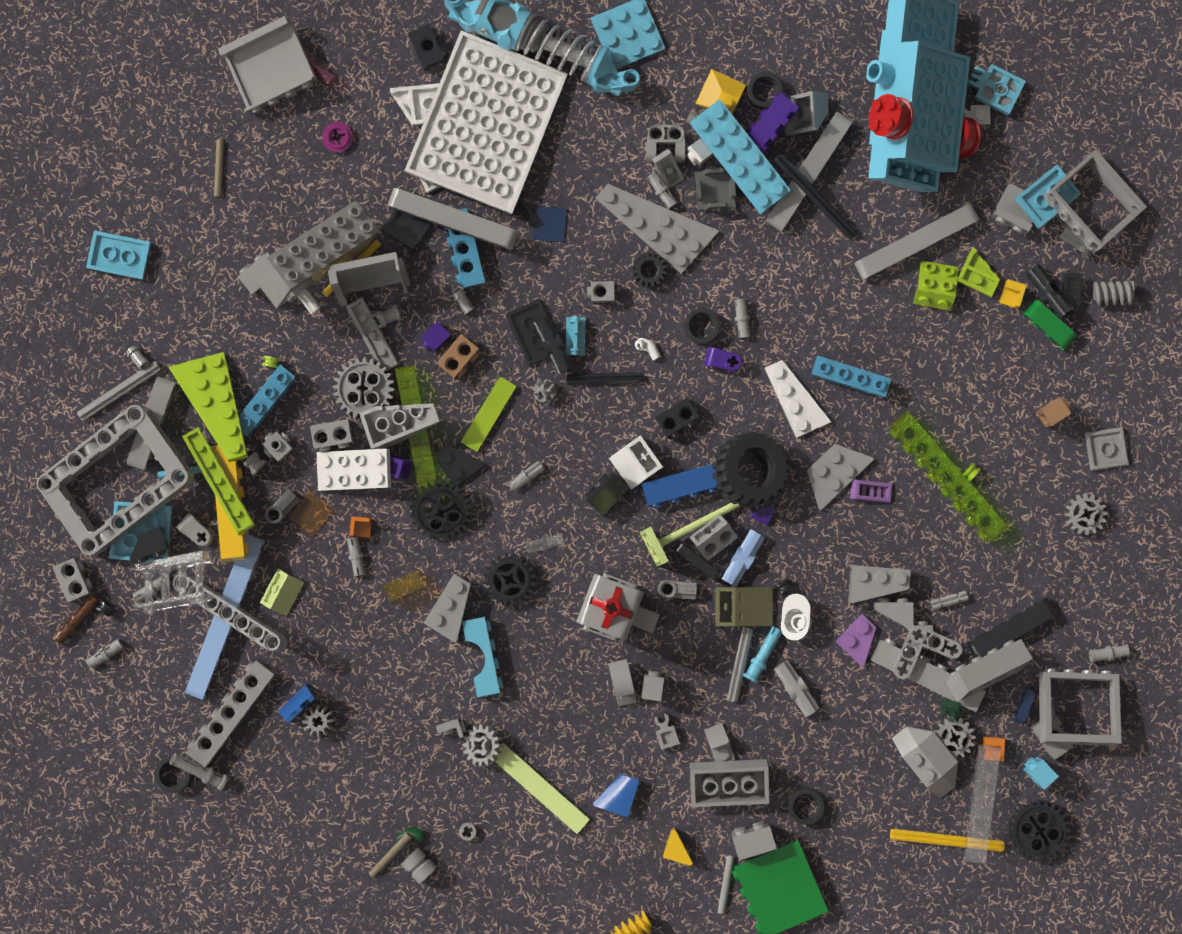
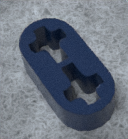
(1024, 705)

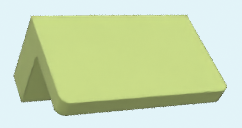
(281, 592)

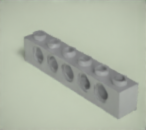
(196, 748)

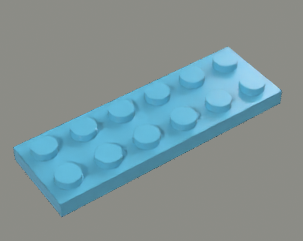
(739, 156)

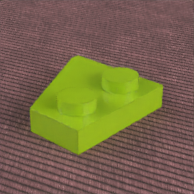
(978, 275)

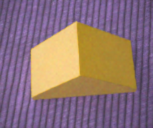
(675, 849)

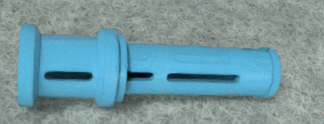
(759, 662)

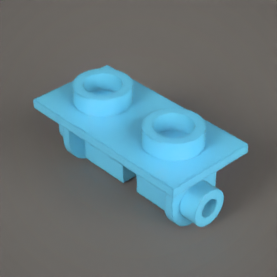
(575, 335)

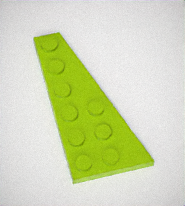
(212, 395)

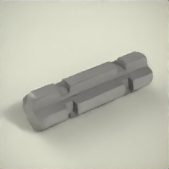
(949, 600)

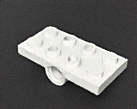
(353, 469)

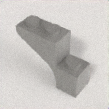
(903, 614)

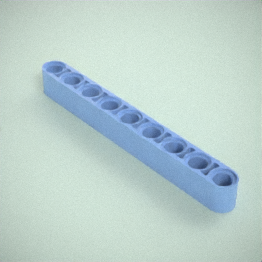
(218, 631)

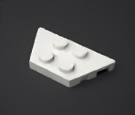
(415, 101)

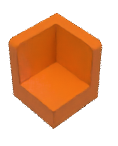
(360, 527)
(996, 742)

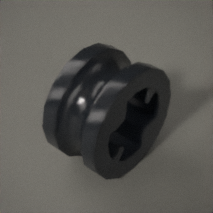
(783, 586)
(105, 608)

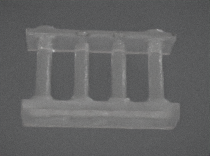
(164, 567)

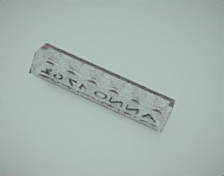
(982, 804)

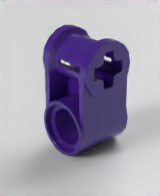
(718, 359)

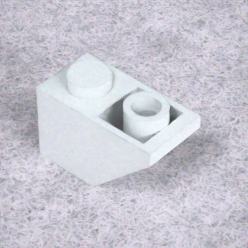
(699, 153)

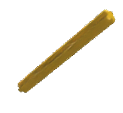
(939, 839)

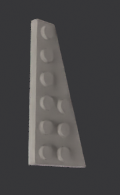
(665, 231)

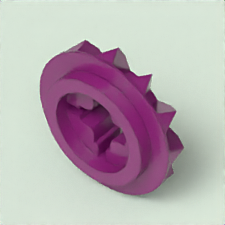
(329, 133)

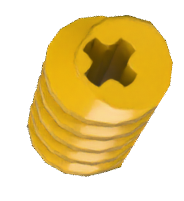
(635, 927)

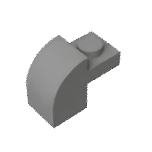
(622, 682)

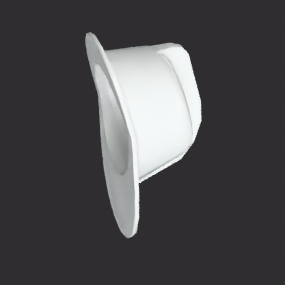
(796, 617)

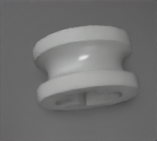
(473, 833)

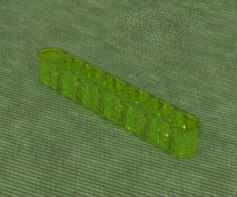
(420, 442)

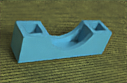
(487, 681)

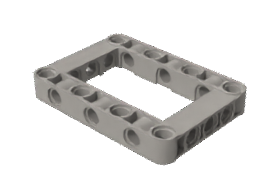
(93, 450)

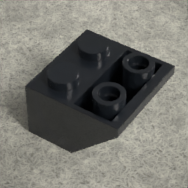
(606, 493)

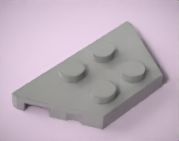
(834, 472)

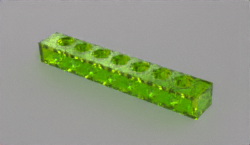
(996, 524)

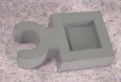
(666, 735)

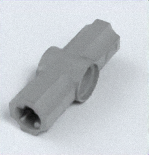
(796, 688)

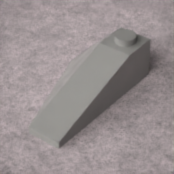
(396, 423)

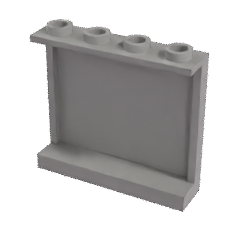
(269, 64)
(366, 275)

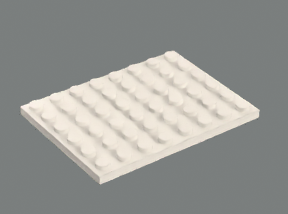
(492, 93)

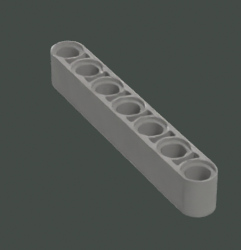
(810, 169)
(453, 218)
(916, 241)
(237, 618)

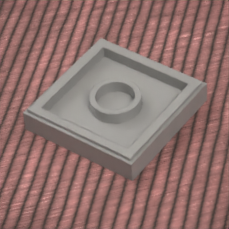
(1106, 448)

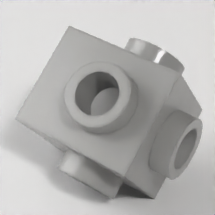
(283, 449)

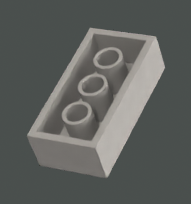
(988, 670)
(729, 783)

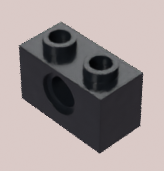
(427, 35)

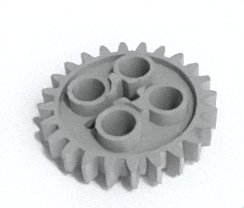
(346, 386)

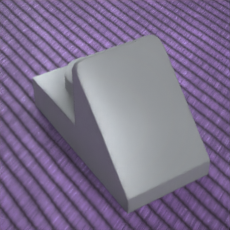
(668, 168)
(719, 743)

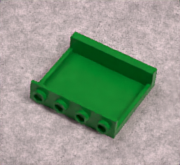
(780, 889)

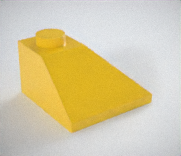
(720, 87)

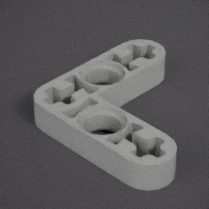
(917, 645)

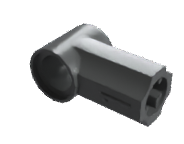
(1074, 241)
(283, 506)

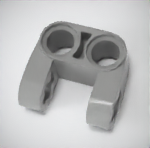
(666, 140)

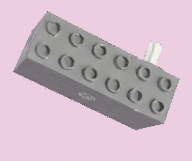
(305, 260)

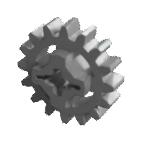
(1089, 522)
(962, 734)
(482, 745)

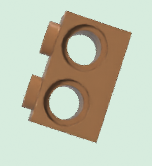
(453, 353)
(1054, 412)

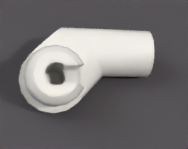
(649, 346)

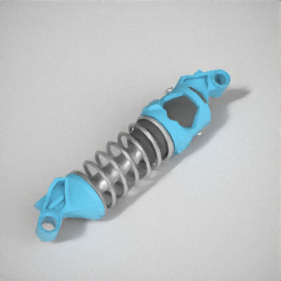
(519, 28)

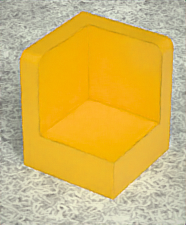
(1012, 293)

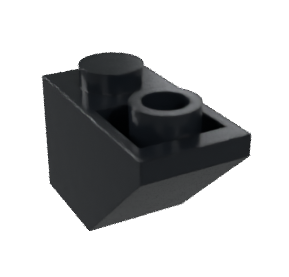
(150, 543)

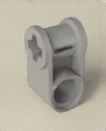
(193, 528)

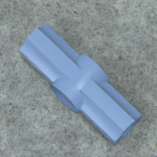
(743, 558)

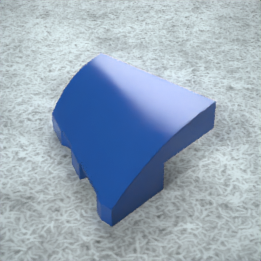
(297, 703)
(619, 795)

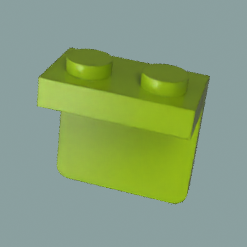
(936, 285)

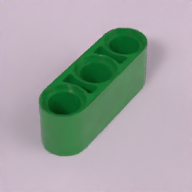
(1054, 328)

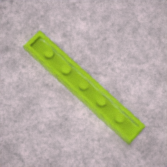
(218, 481)

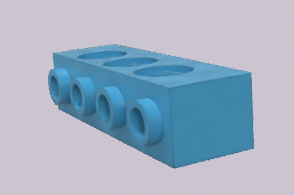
(476, 276)
(851, 377)
(265, 400)

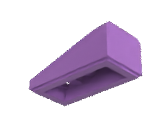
(855, 487)

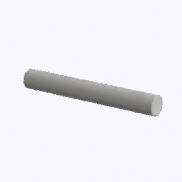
(726, 884)

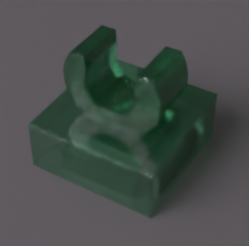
(951, 708)

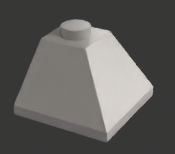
(811, 114)

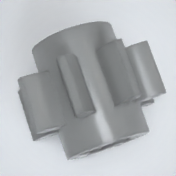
(544, 390)

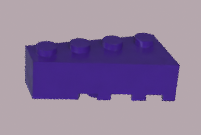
(773, 120)

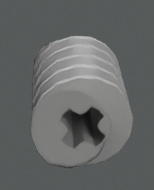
(1113, 293)

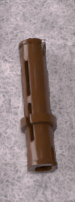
(78, 616)

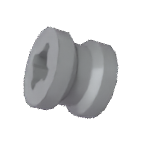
(254, 463)

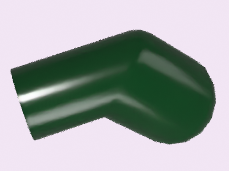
(417, 834)

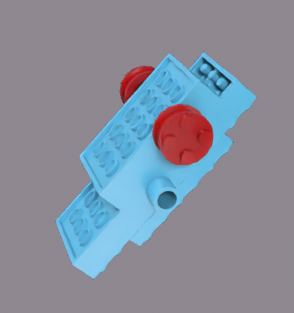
(919, 97)

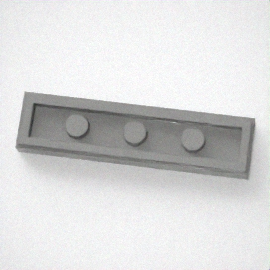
(374, 339)

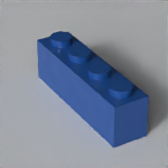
(679, 485)

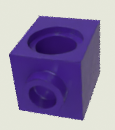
(435, 337)
(400, 467)

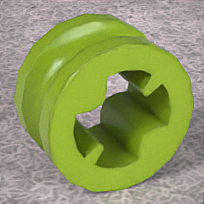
(271, 362)
(971, 471)

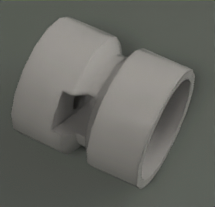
(418, 865)

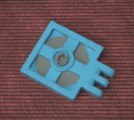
(996, 88)

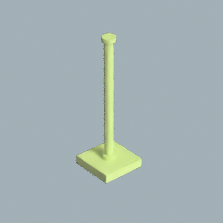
(656, 545)

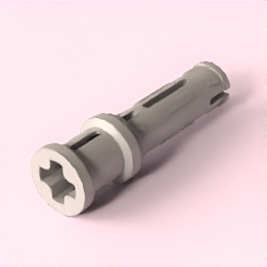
(206, 775)

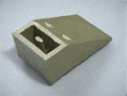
(743, 606)

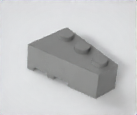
(873, 582)
(449, 609)

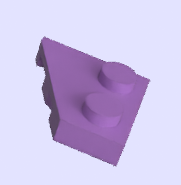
(857, 639)

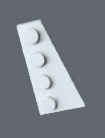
(796, 402)

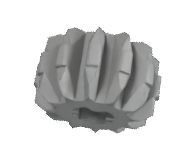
(321, 727)

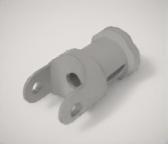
(385, 317)

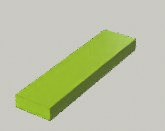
(488, 414)

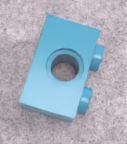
(1040, 772)

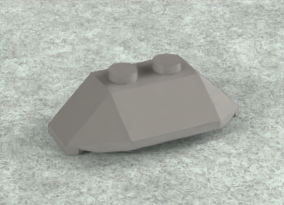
(928, 759)

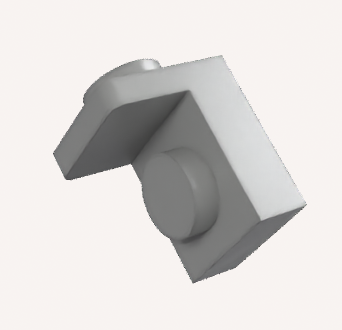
(448, 727)

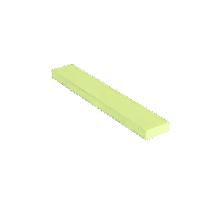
(541, 789)

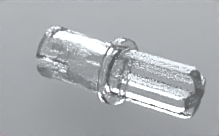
(545, 543)

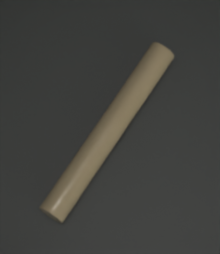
(219, 168)
(389, 856)

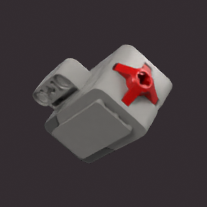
(614, 607)

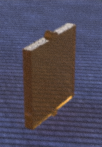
(310, 514)

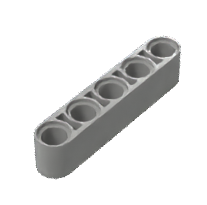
(158, 401)

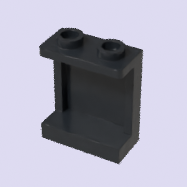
(406, 228)

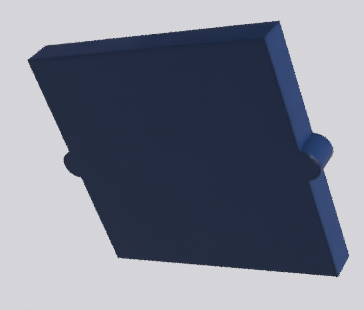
(550, 224)

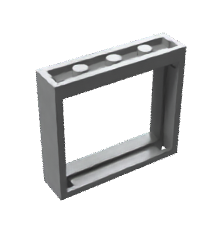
(1113, 183)
(1046, 734)

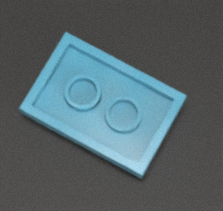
(1035, 204)
(118, 255)

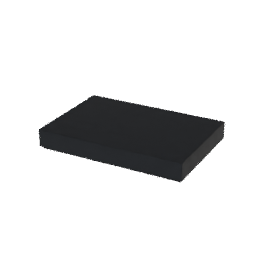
(522, 325)

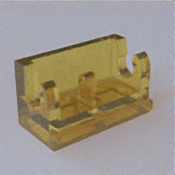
(403, 585)

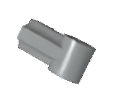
(681, 590)

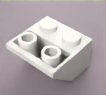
(635, 462)

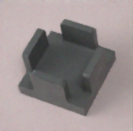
(715, 189)

